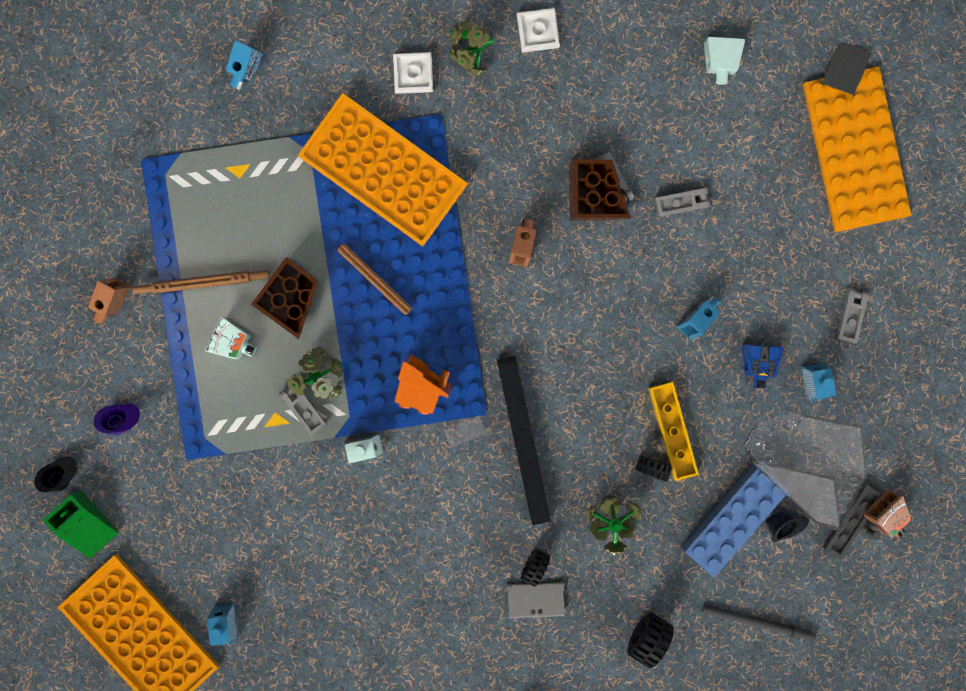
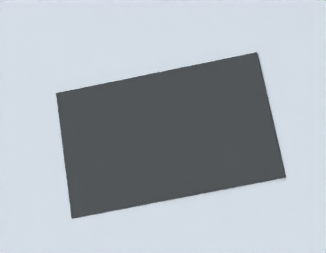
(846, 68)

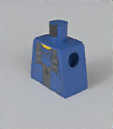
(761, 362)

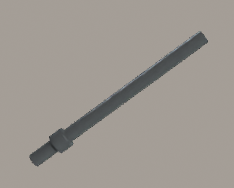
(794, 632)

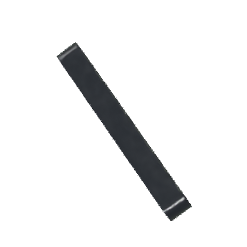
(523, 440)

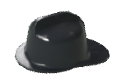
(56, 475)
(785, 526)

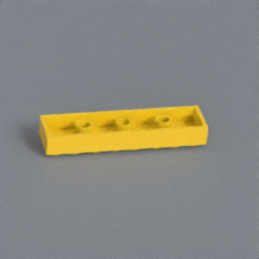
(673, 431)

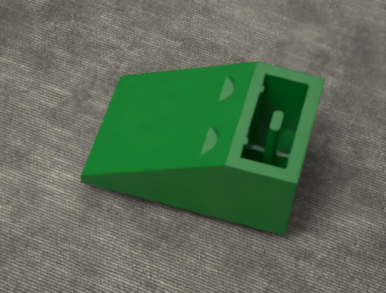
(81, 524)

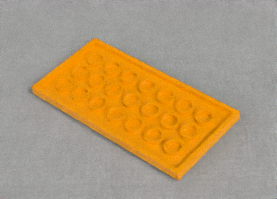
(857, 152)
(382, 169)
(137, 631)

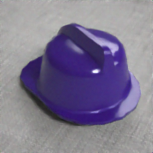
(116, 418)

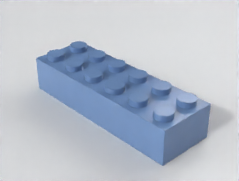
(733, 521)

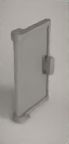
(527, 599)

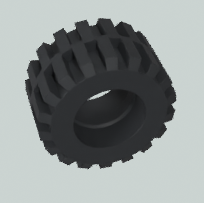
(650, 640)

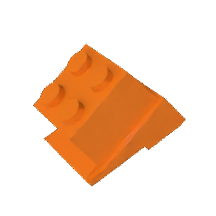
(421, 386)

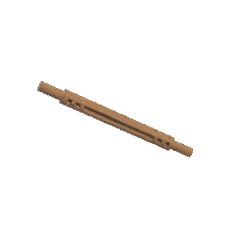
(200, 282)

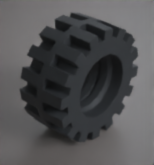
(653, 468)
(535, 567)

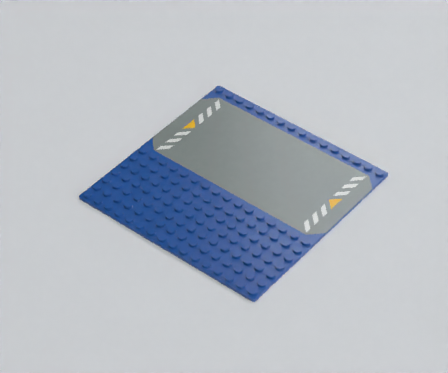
(248, 213)

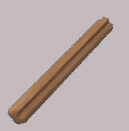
(376, 280)

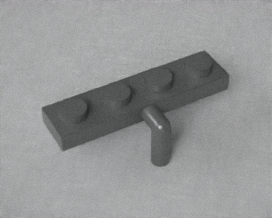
(841, 540)

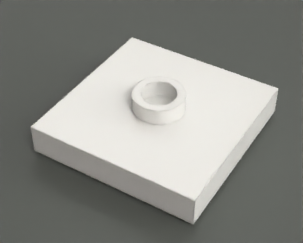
(538, 30)
(413, 72)

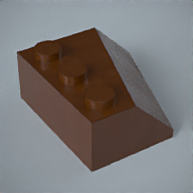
(595, 191)
(287, 296)

